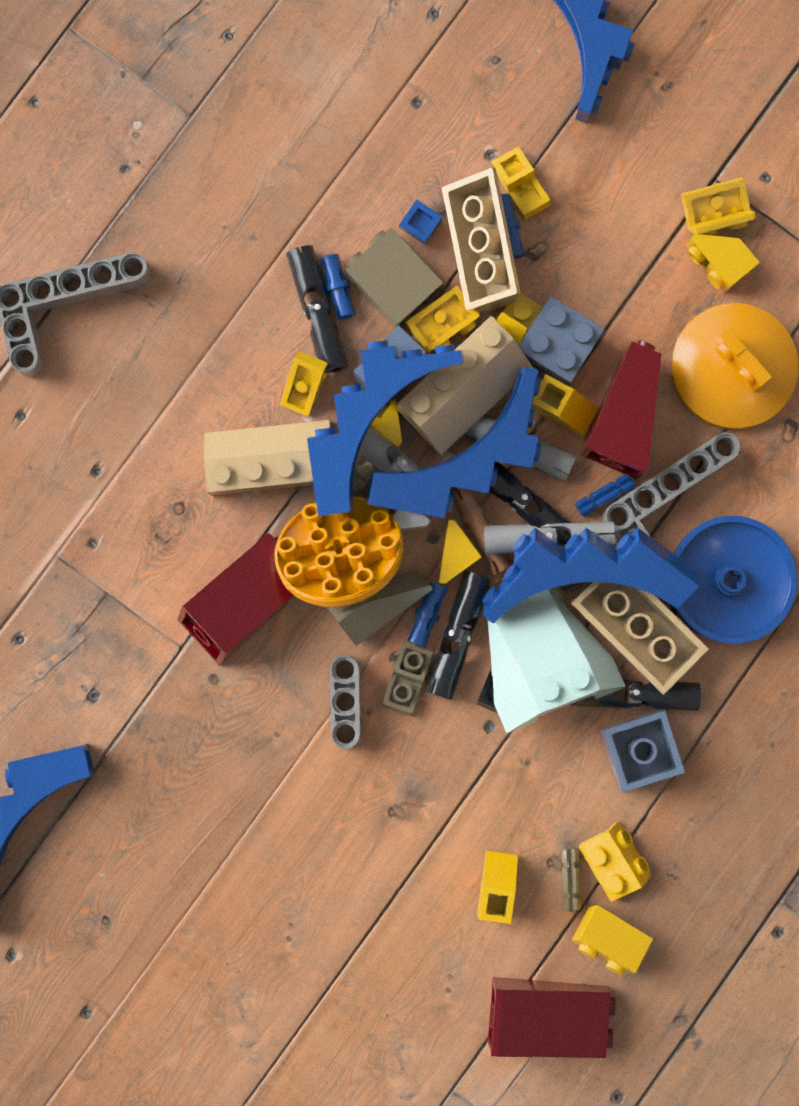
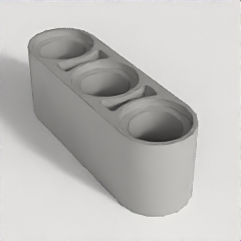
(341, 717)

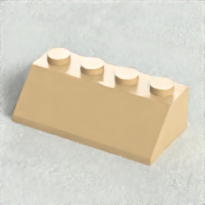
(481, 242)
(461, 394)
(259, 458)
(641, 631)

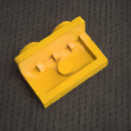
(717, 207)
(442, 320)
(616, 861)

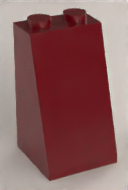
(625, 419)
(237, 602)
(549, 1019)

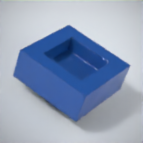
(420, 222)

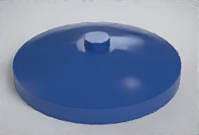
(742, 577)

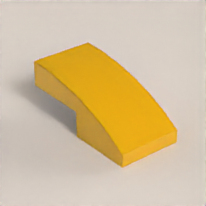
(520, 182)

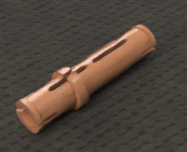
(476, 518)

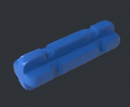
(605, 495)

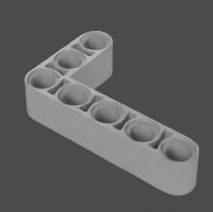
(59, 296)
(659, 494)

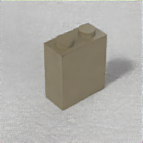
(393, 277)

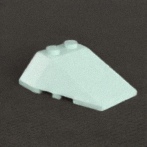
(545, 661)

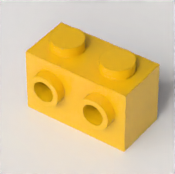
(611, 940)

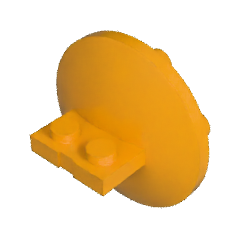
(734, 366)
(339, 555)

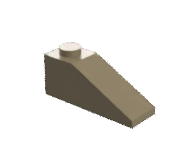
(373, 613)

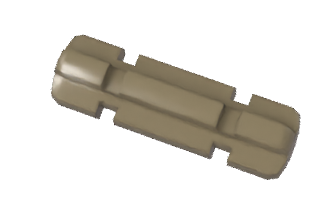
(570, 879)

